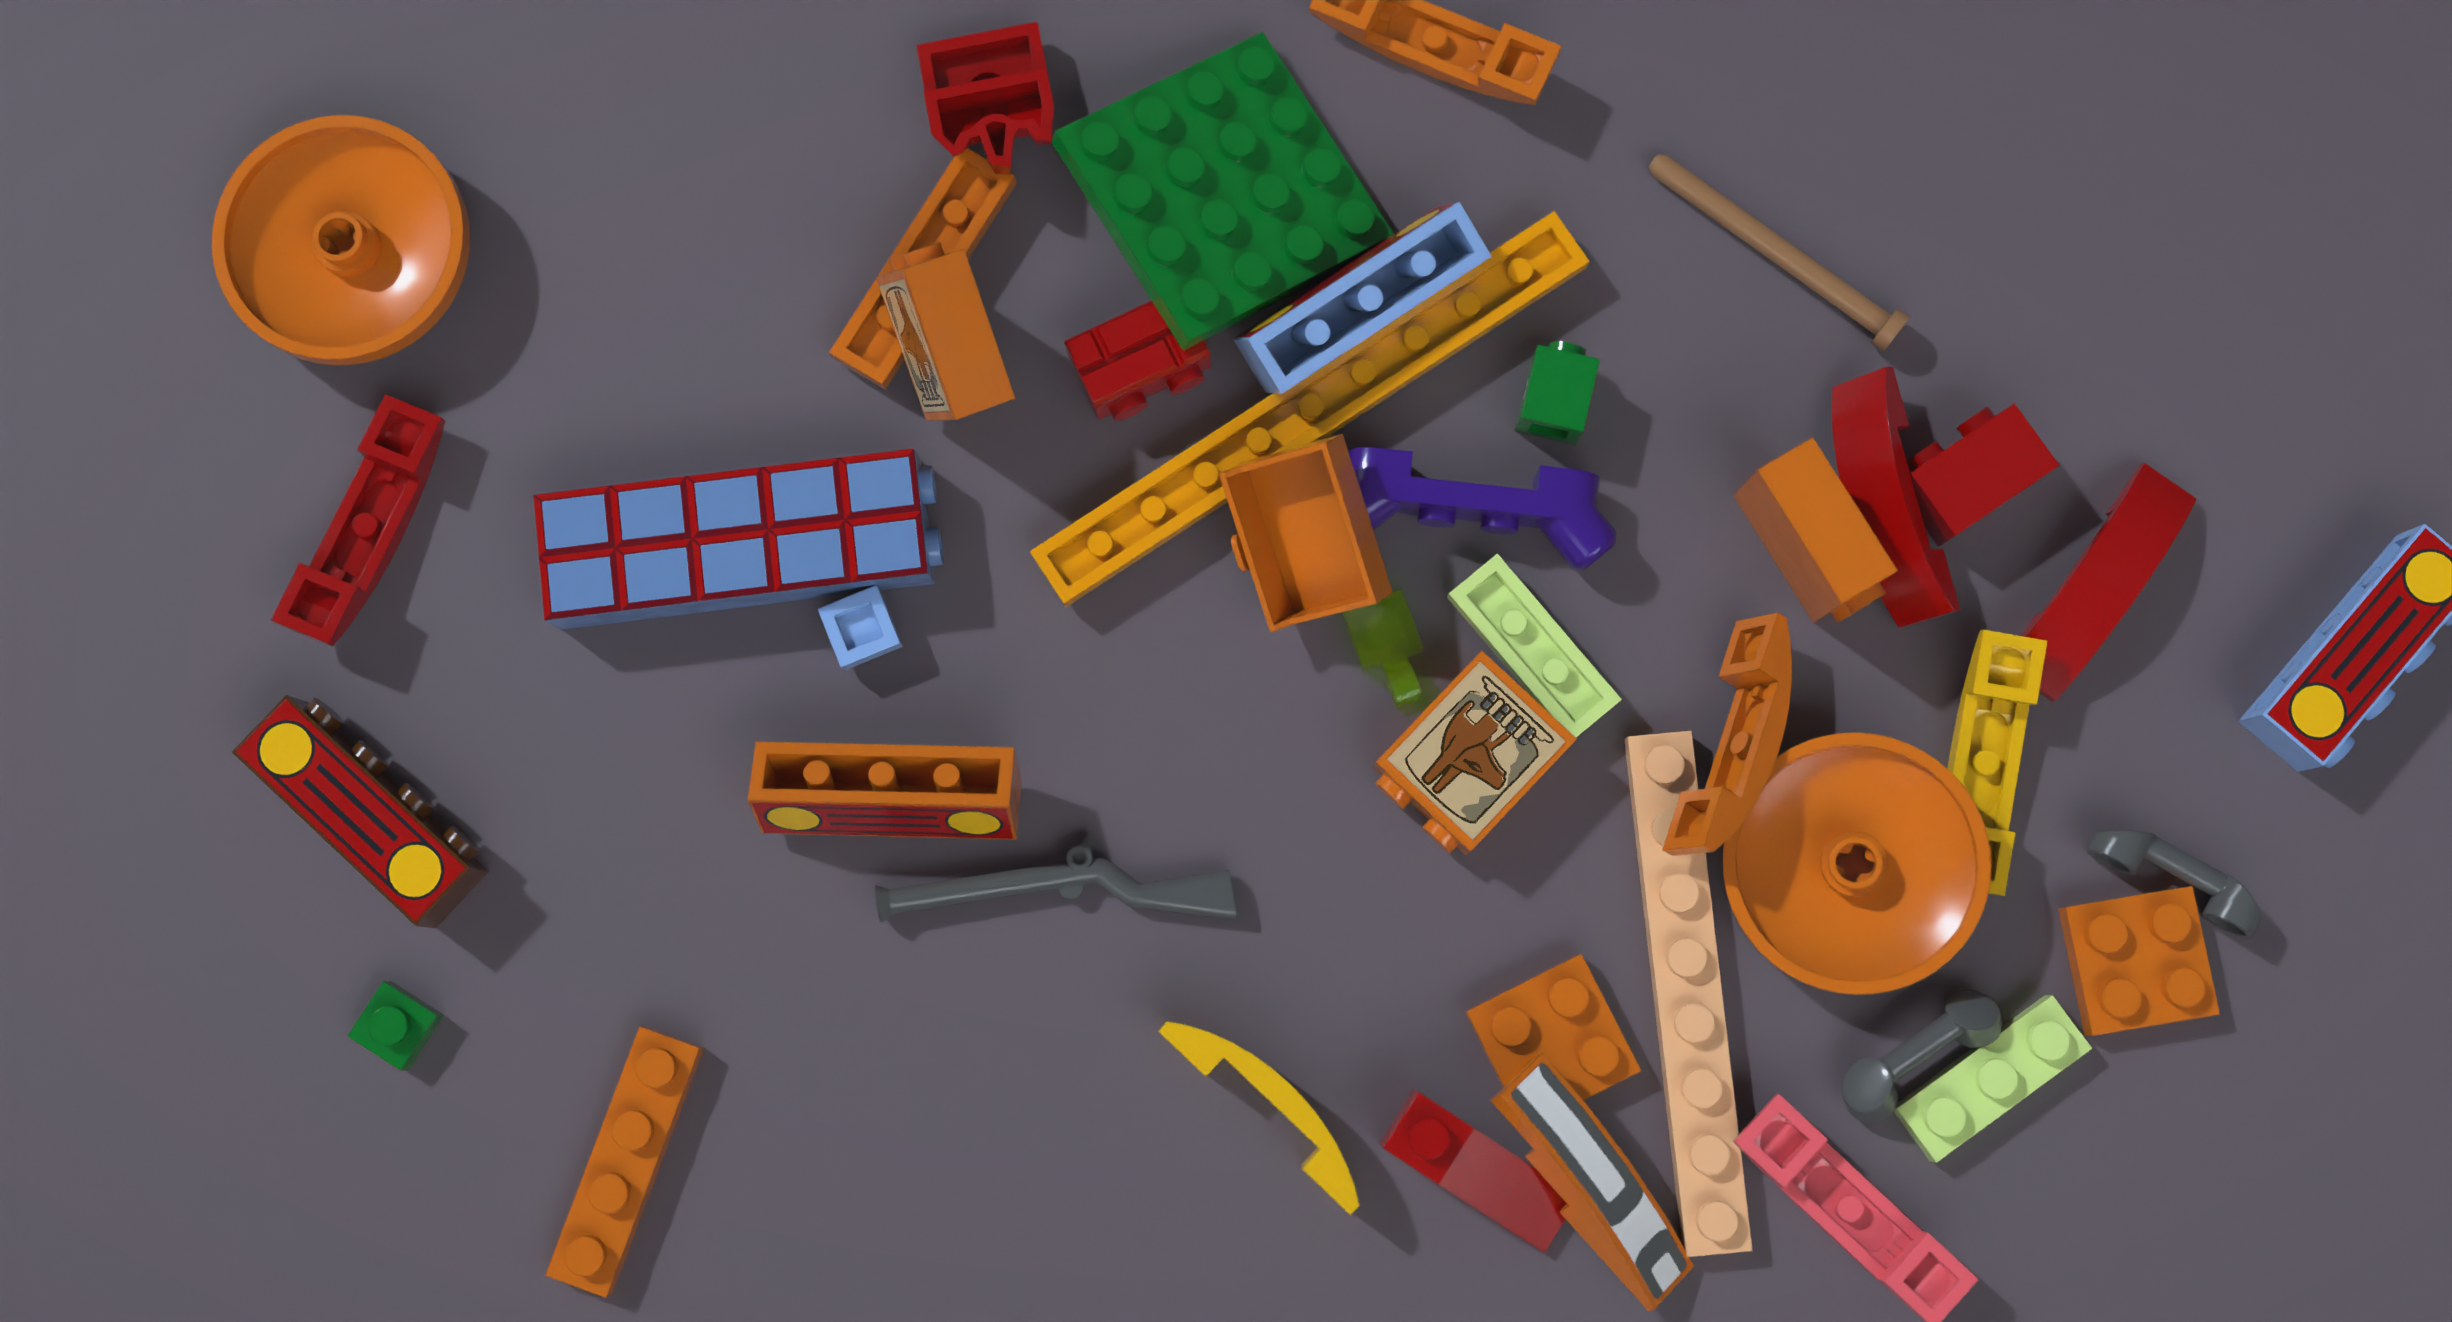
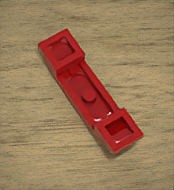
(1878, 479)
(367, 525)
(2108, 576)

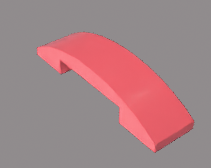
(1854, 1211)

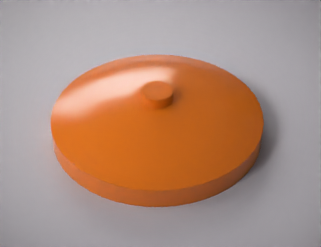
(341, 240)
(1859, 865)

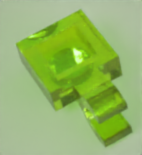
(1385, 639)

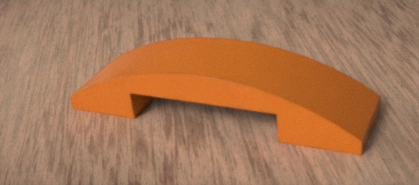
(1447, 45)
(1761, 670)

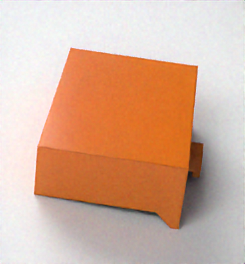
(1305, 533)

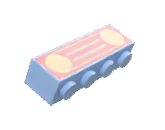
(1362, 297)
(2358, 653)

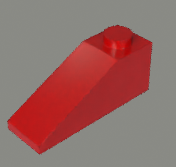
(1475, 1169)

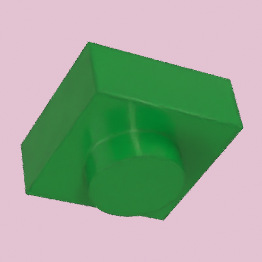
(395, 1025)

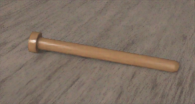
(1780, 251)

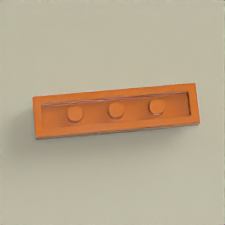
(953, 214)
(625, 1162)

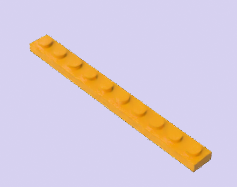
(1310, 411)

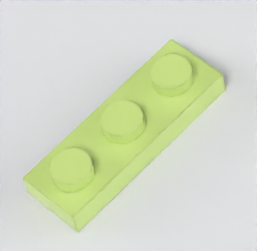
(1533, 646)
(1991, 1078)

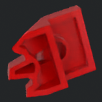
(988, 91)

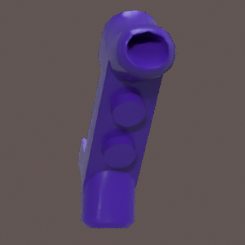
(1558, 504)

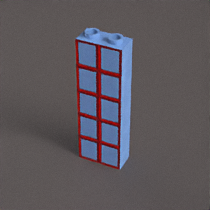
(736, 538)

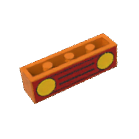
(885, 790)

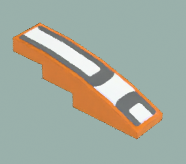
(1596, 1180)

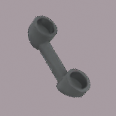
(2230, 902)
(1869, 1083)

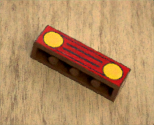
(361, 810)

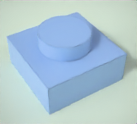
(860, 627)

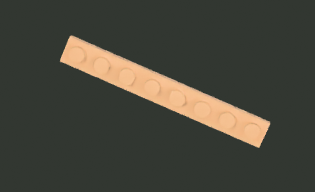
(1687, 1004)

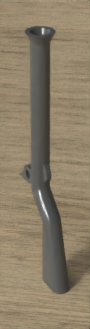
(1194, 895)

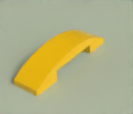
(1991, 733)
(1326, 1162)

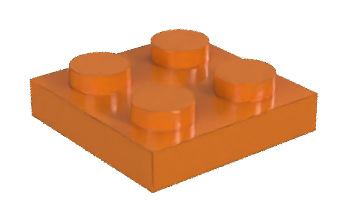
(2138, 961)
(1565, 1020)

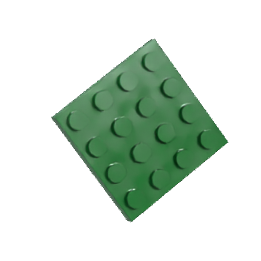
(1221, 189)

